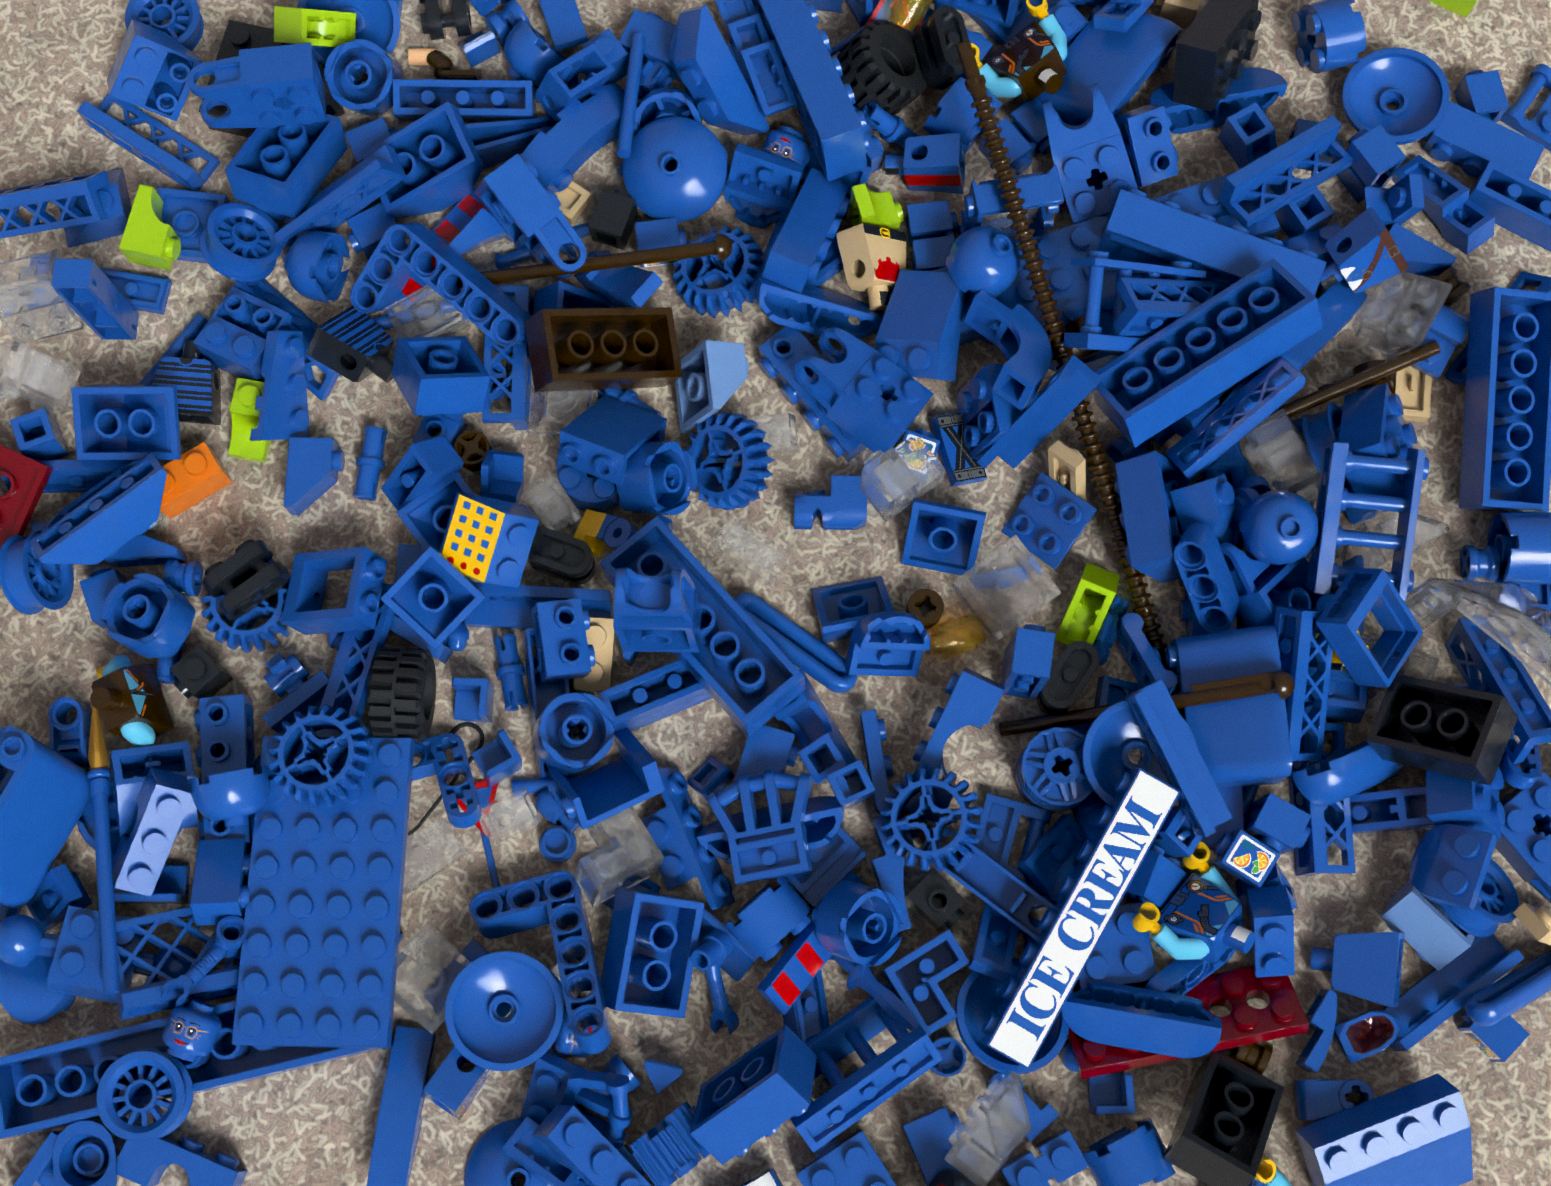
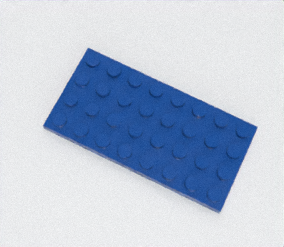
(326, 910)

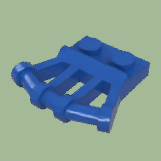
(772, 849)
(565, 1083)

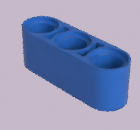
(1209, 563)

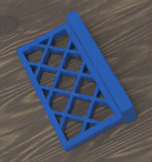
(147, 997)

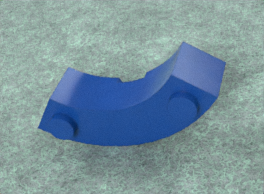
(576, 137)

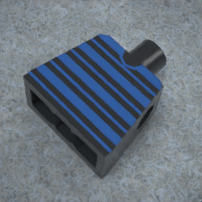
(353, 346)
(196, 385)

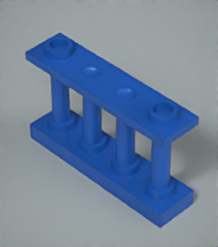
(1091, 334)
(1335, 498)
(871, 1084)

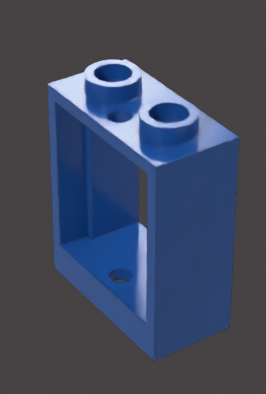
(308, 586)
(1358, 594)

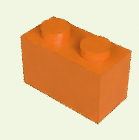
(192, 479)

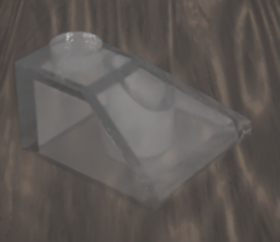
(426, 974)

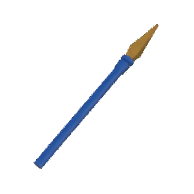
(99, 792)

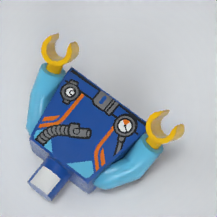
(1199, 918)

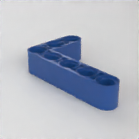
(442, 279)
(1336, 309)
(568, 944)

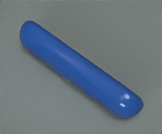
(798, 644)
(1511, 992)

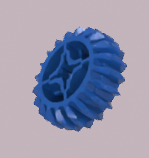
(717, 282)
(729, 469)
(238, 633)
(292, 768)
(935, 837)

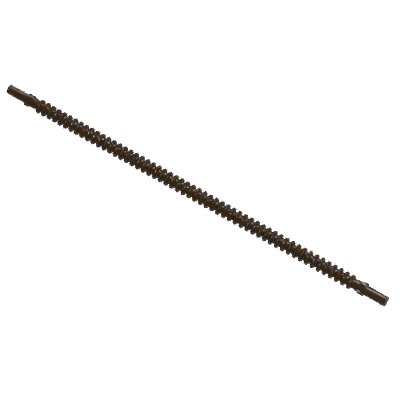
(976, 86)

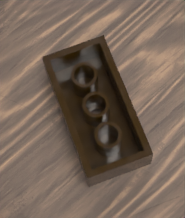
(602, 348)

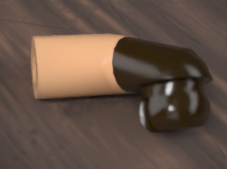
(430, 57)

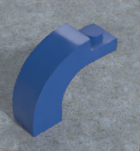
(1020, 340)

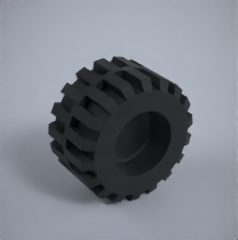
(882, 67)
(402, 693)

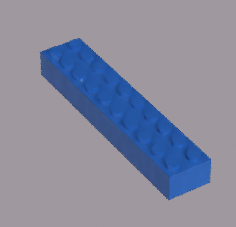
(61, 1080)

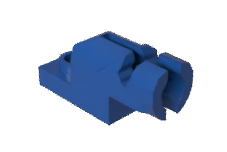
(840, 510)

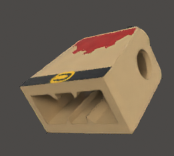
(872, 261)

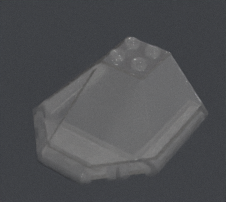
(1501, 611)

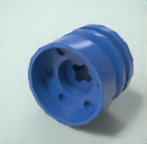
(1037, 780)

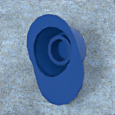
(84, 1156)

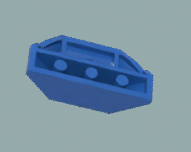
(712, 74)
(104, 516)

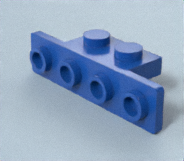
(676, 834)

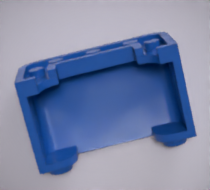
(1114, 61)
(1240, 738)
(35, 812)

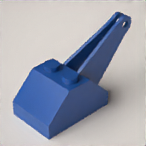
(447, 157)

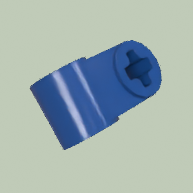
(70, 737)
(1326, 1097)

